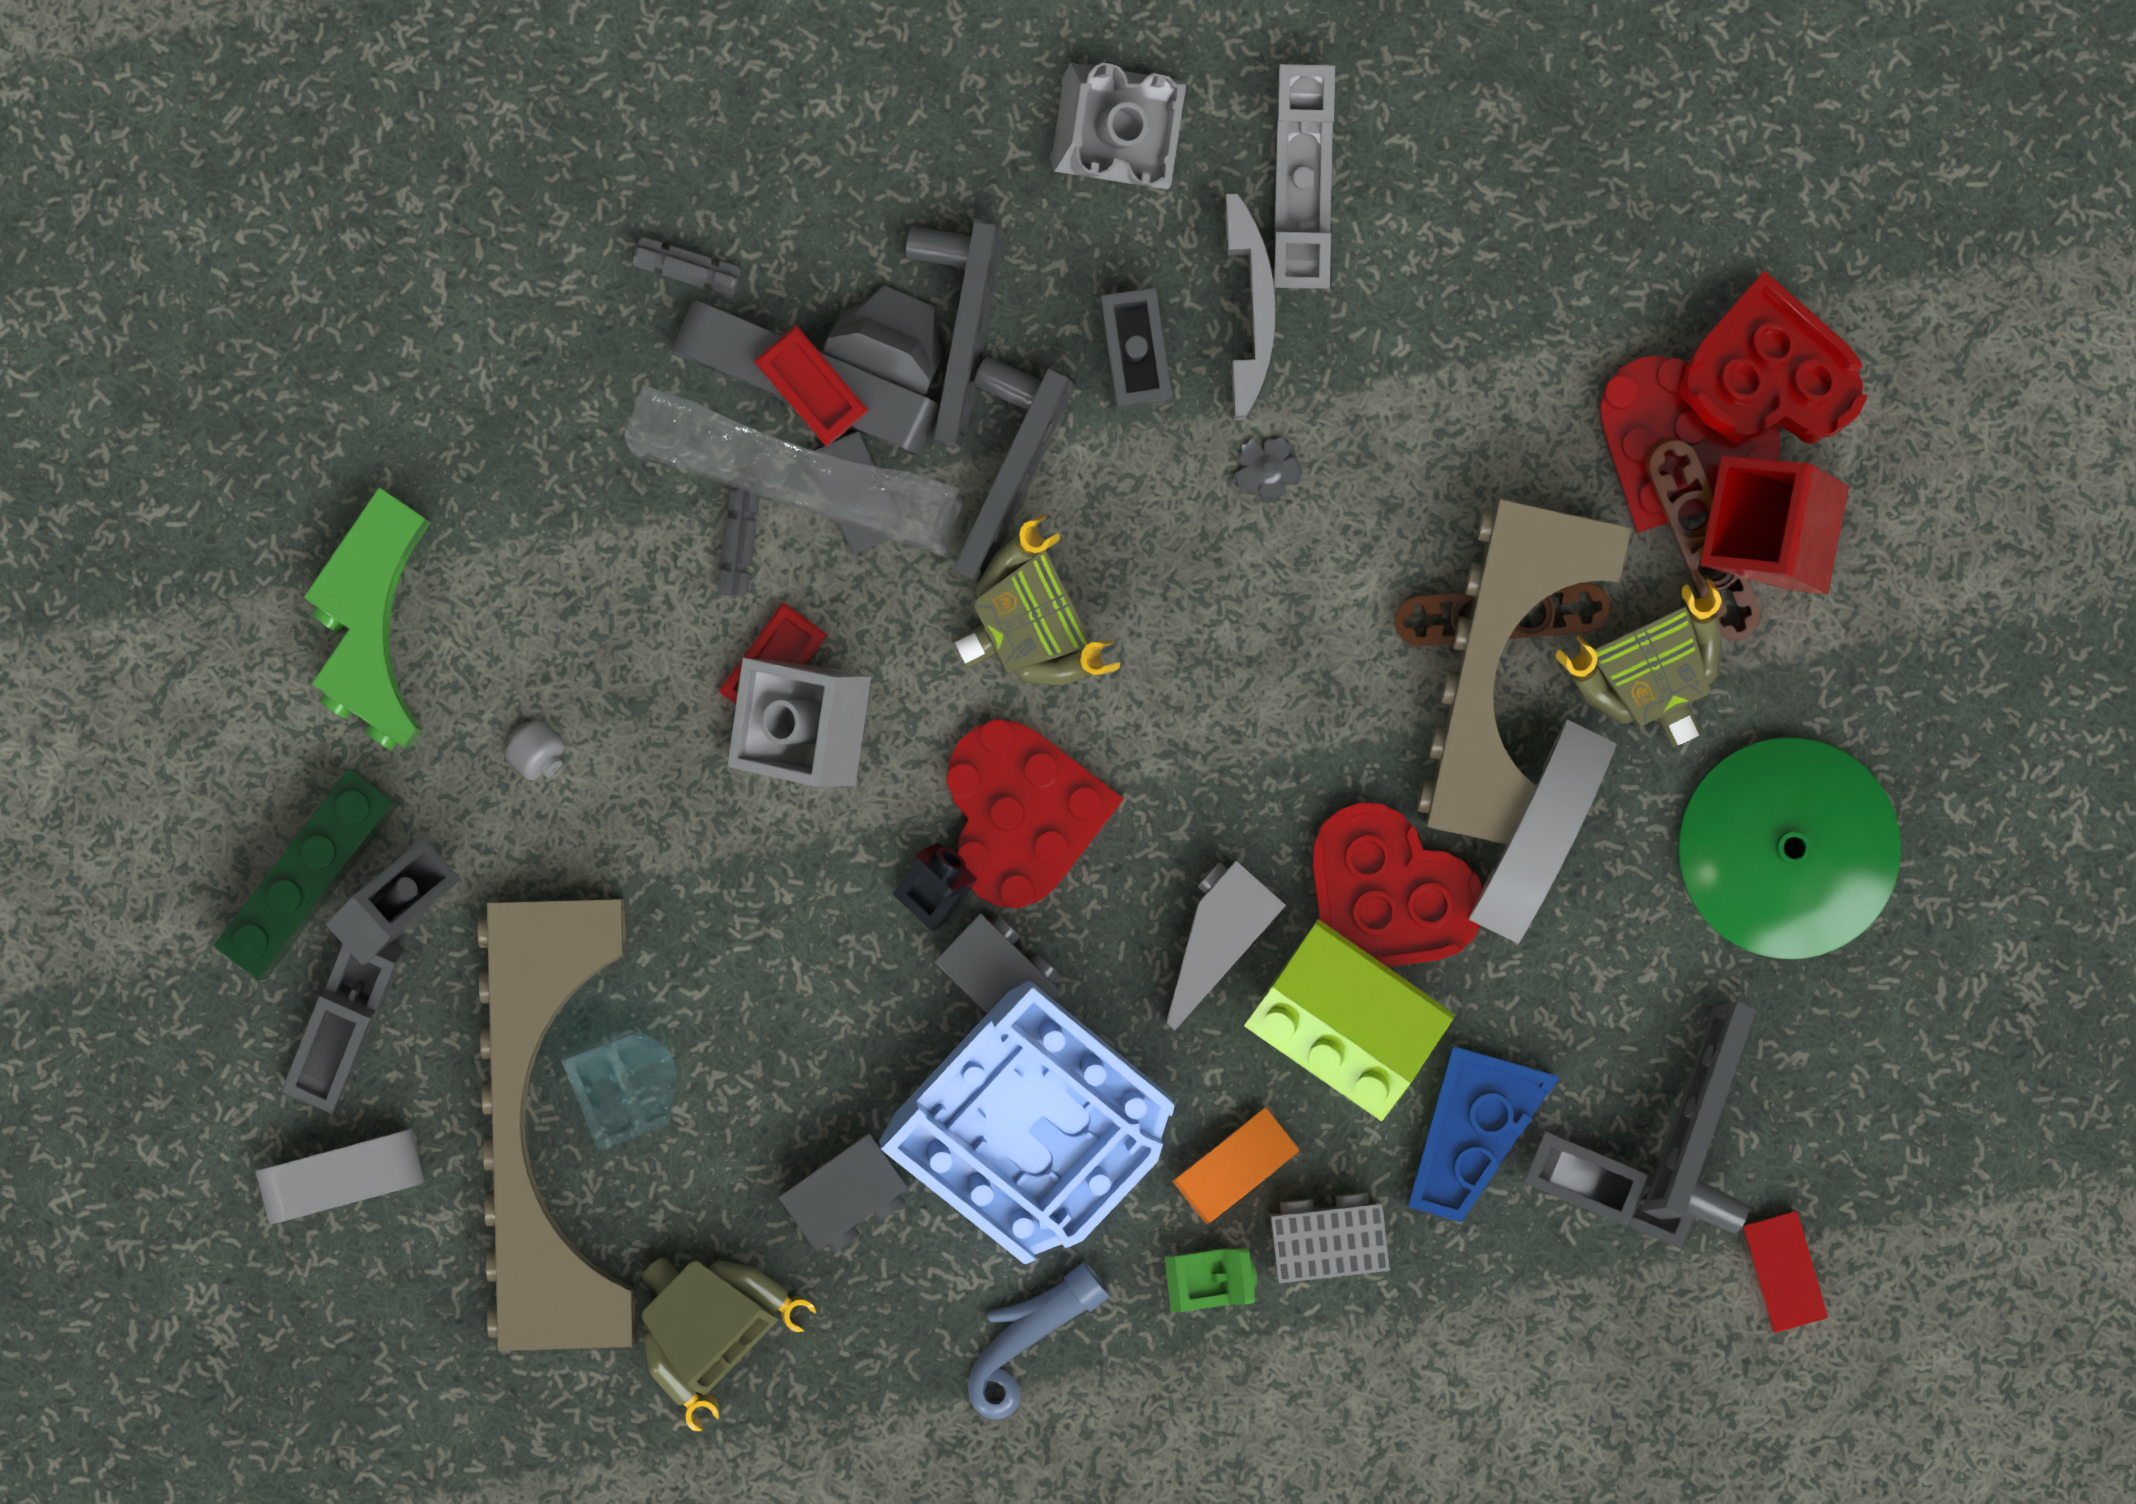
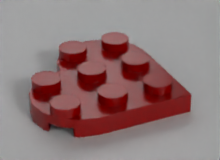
(1771, 367)
(1646, 405)
(1025, 811)
(1389, 891)

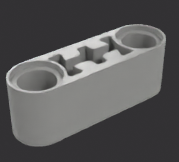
(340, 1177)

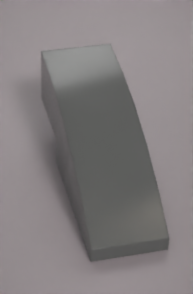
(341, 1026)
(1602, 1187)

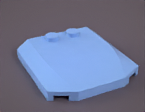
(1031, 1126)

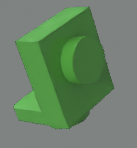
(1210, 1279)

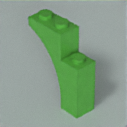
(359, 593)

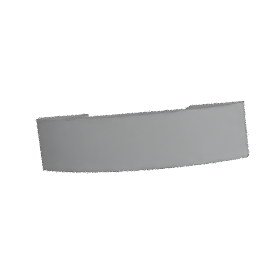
(1303, 176)
(1245, 239)
(1544, 832)

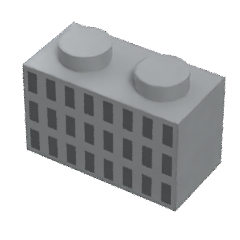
(1329, 1240)

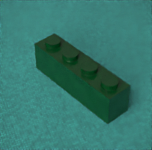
(306, 874)

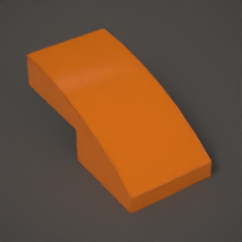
(1236, 1165)

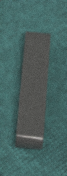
(733, 344)

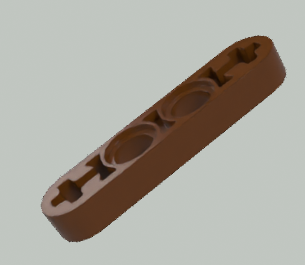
(1691, 541)
(1571, 622)

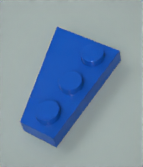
(1472, 1128)

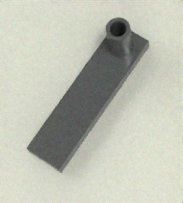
(981, 258)
(1045, 406)
(1675, 1181)

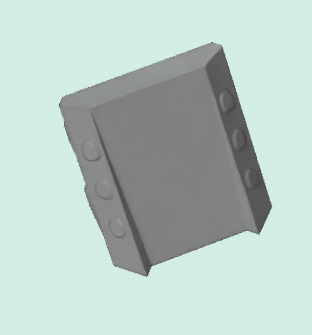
(1118, 125)

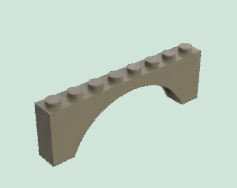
(543, 1282)

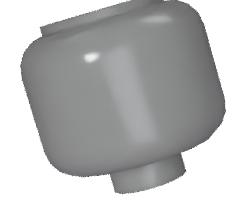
(534, 750)

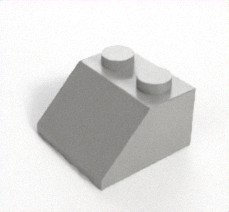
(799, 722)

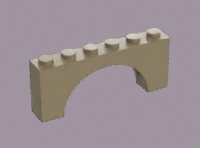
(1523, 561)

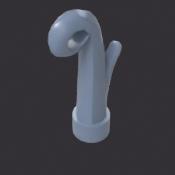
(1031, 1322)

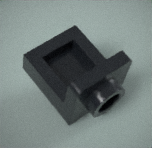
(935, 885)

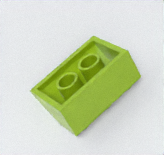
(1349, 1020)

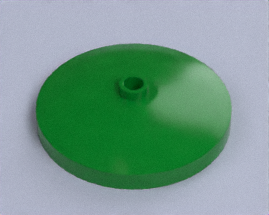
(1737, 860)

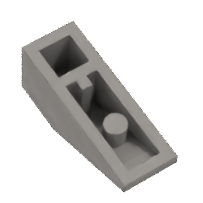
(1222, 929)

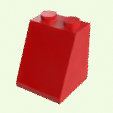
(1775, 523)

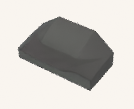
(890, 339)

